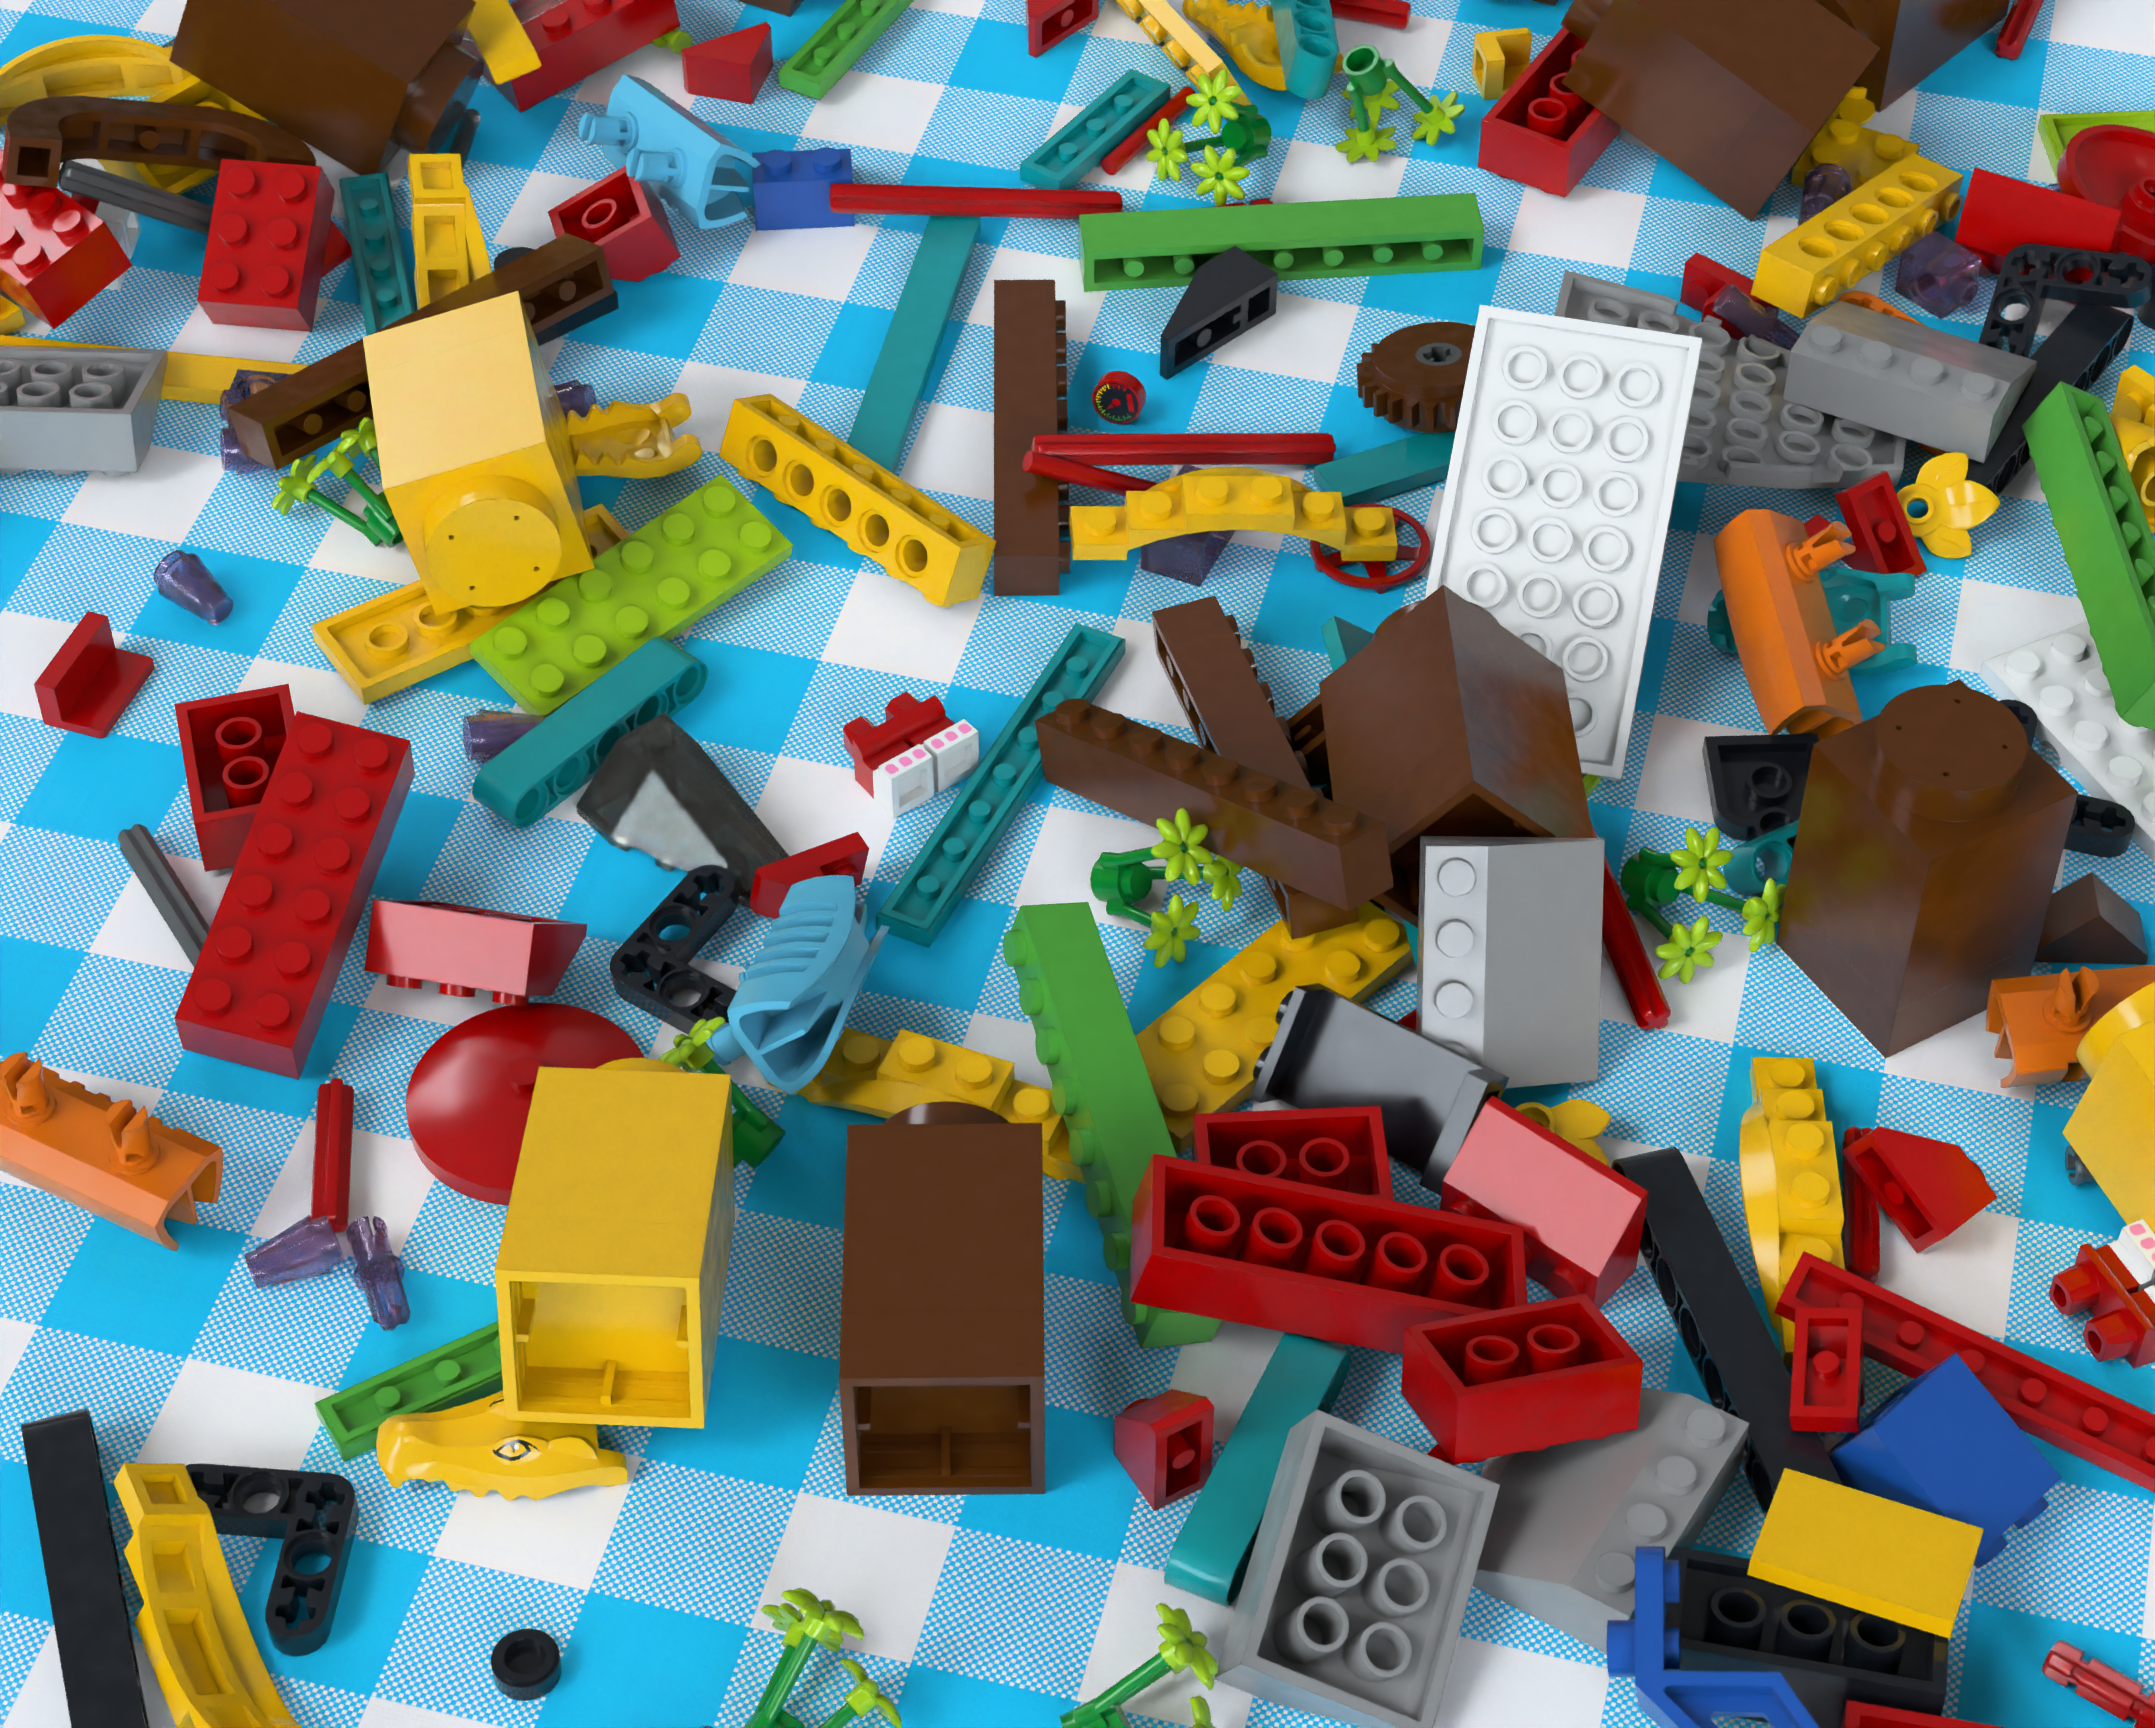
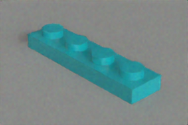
(1095, 132)

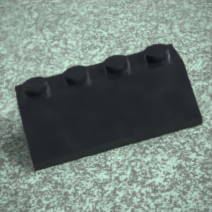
(1815, 1644)

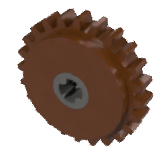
(1418, 375)

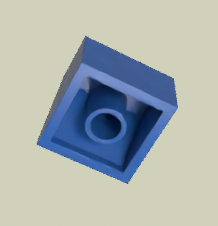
(795, 188)

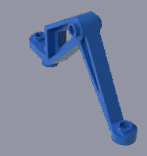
(1687, 1698)

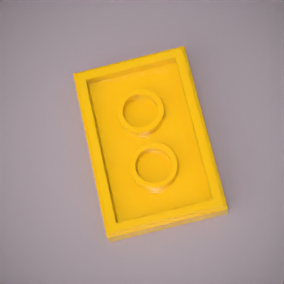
(1866, 1552)

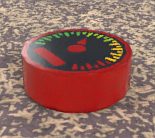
(1119, 397)

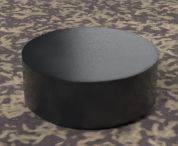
(526, 1664)

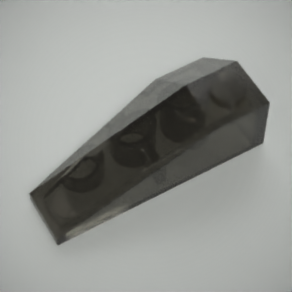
(676, 805)

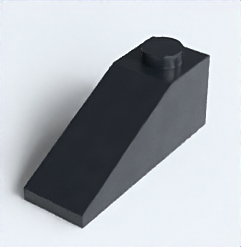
(1218, 306)

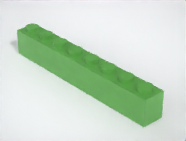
(1288, 238)
(2102, 539)
(1096, 1087)

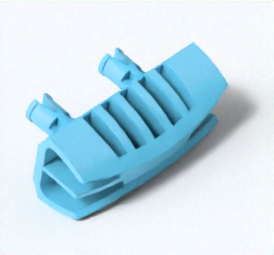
(671, 151)
(801, 984)

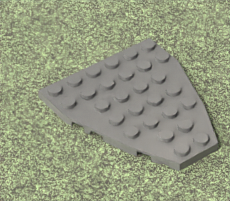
(1738, 417)

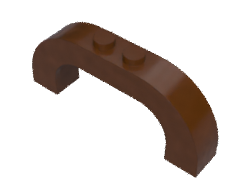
(125, 130)

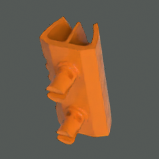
(1785, 622)
(2050, 1014)
(102, 1152)

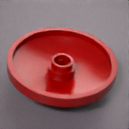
(2118, 171)
(478, 1085)

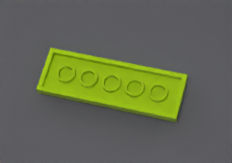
(639, 590)

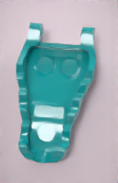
(1851, 598)

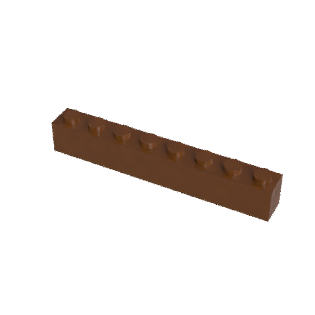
(335, 391)
(1027, 405)
(1237, 721)
(1248, 814)

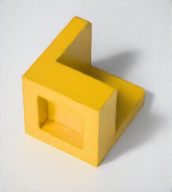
(1500, 60)

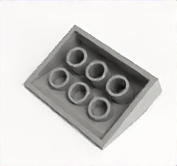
(1906, 379)
(78, 408)
(1513, 953)
(1579, 1509)
(1357, 1578)

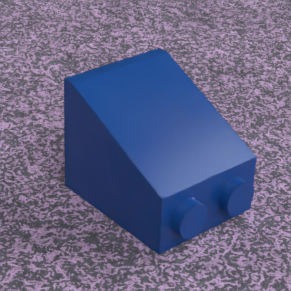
(1949, 1453)

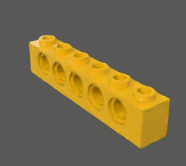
(1857, 235)
(857, 500)

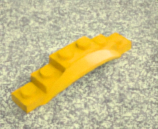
(87, 67)
(444, 228)
(1231, 501)
(915, 1069)
(1788, 1179)
(191, 1607)

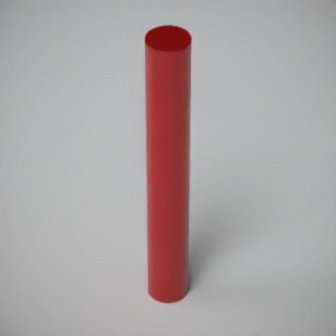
(1138, 139)
(1083, 474)

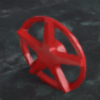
(1376, 569)

